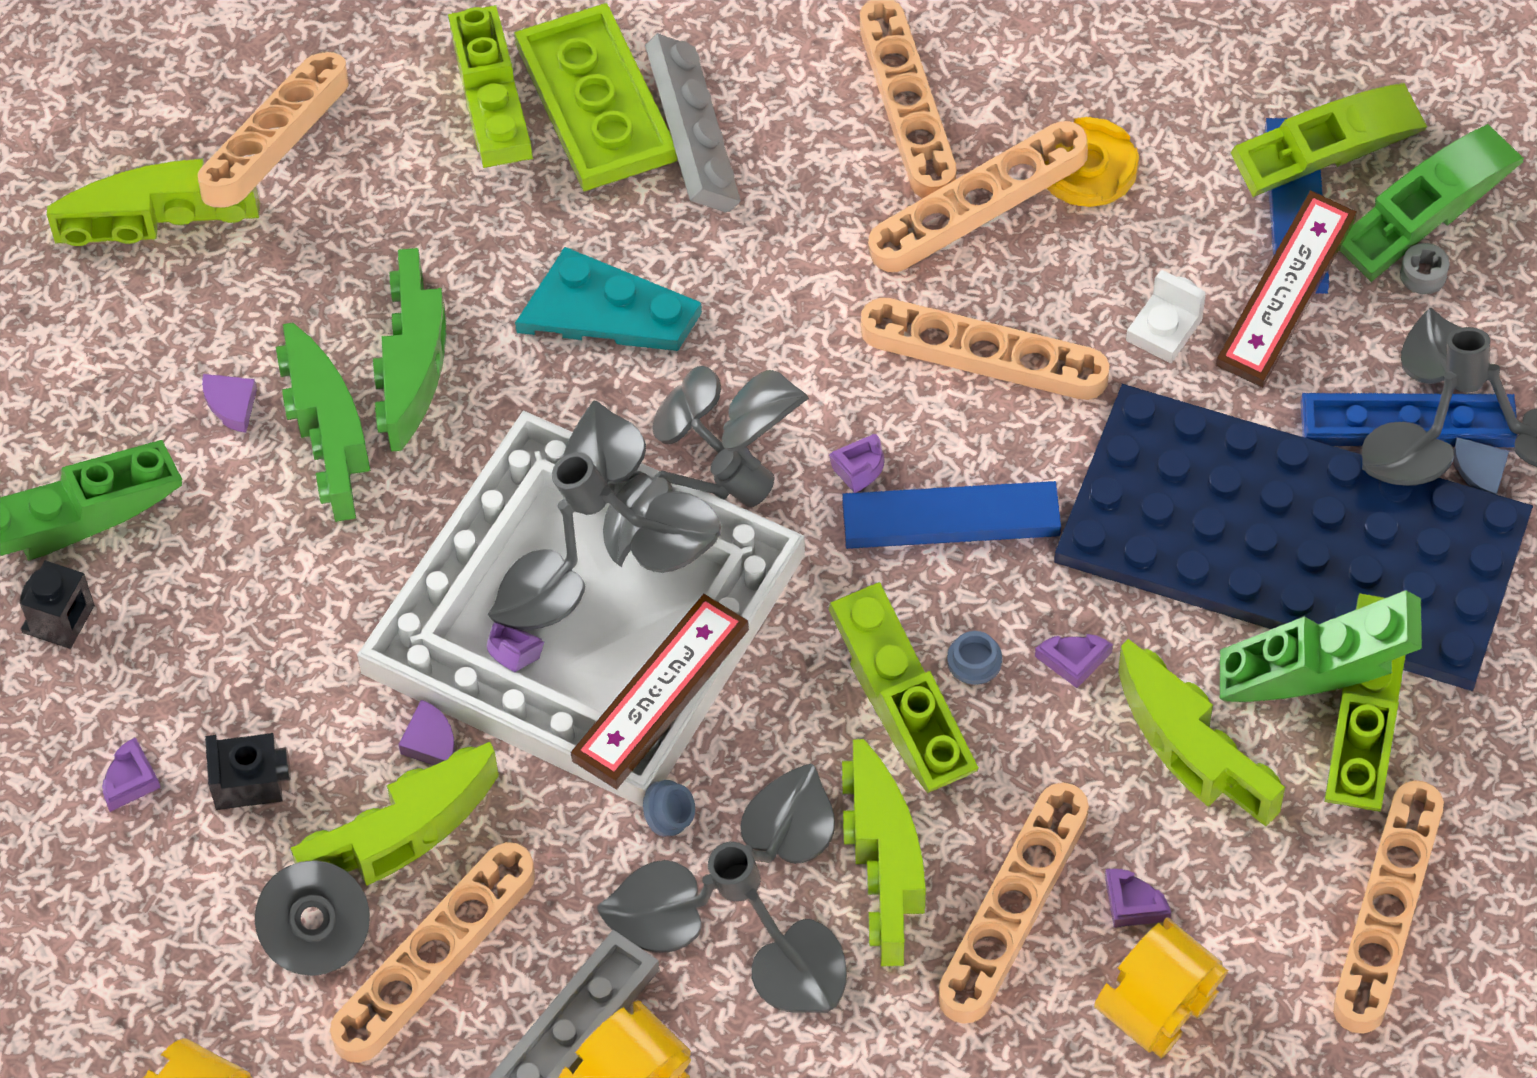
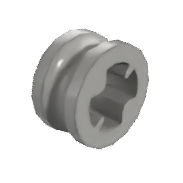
(1430, 255)

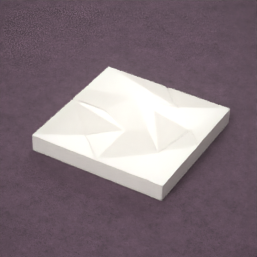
(439, 623)

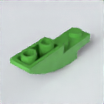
(1426, 197)
(413, 353)
(326, 415)
(86, 500)
(1322, 657)

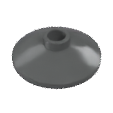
(343, 910)

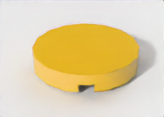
(1099, 179)

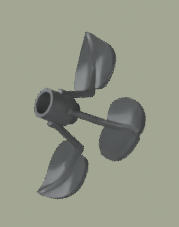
(1461, 358)
(735, 470)
(673, 534)
(787, 818)

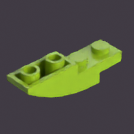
(489, 86)
(1327, 136)
(135, 201)
(901, 690)
(1177, 727)
(1364, 737)
(421, 814)
(887, 844)

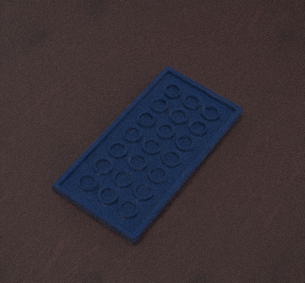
(1288, 529)

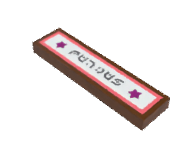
(1286, 289)
(659, 691)

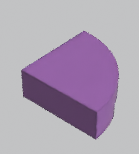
(230, 399)
(859, 462)
(513, 647)
(1074, 656)
(428, 736)
(128, 776)
(1134, 900)

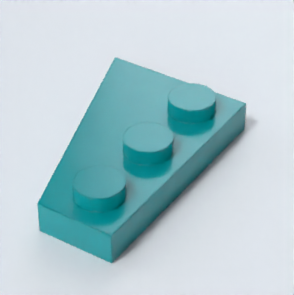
(605, 302)

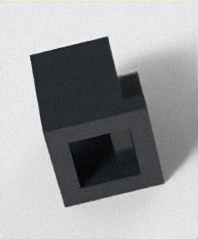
(47, 600)
(246, 770)

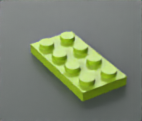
(595, 97)

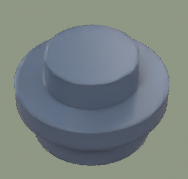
(974, 658)
(668, 807)

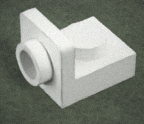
(1168, 317)

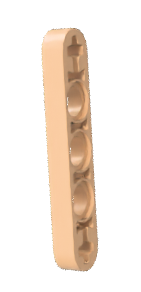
(901, 79)
(229, 175)
(989, 176)
(966, 331)
(1007, 926)
(1384, 930)
(428, 977)

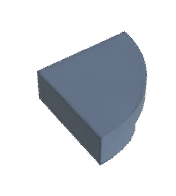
(1480, 464)

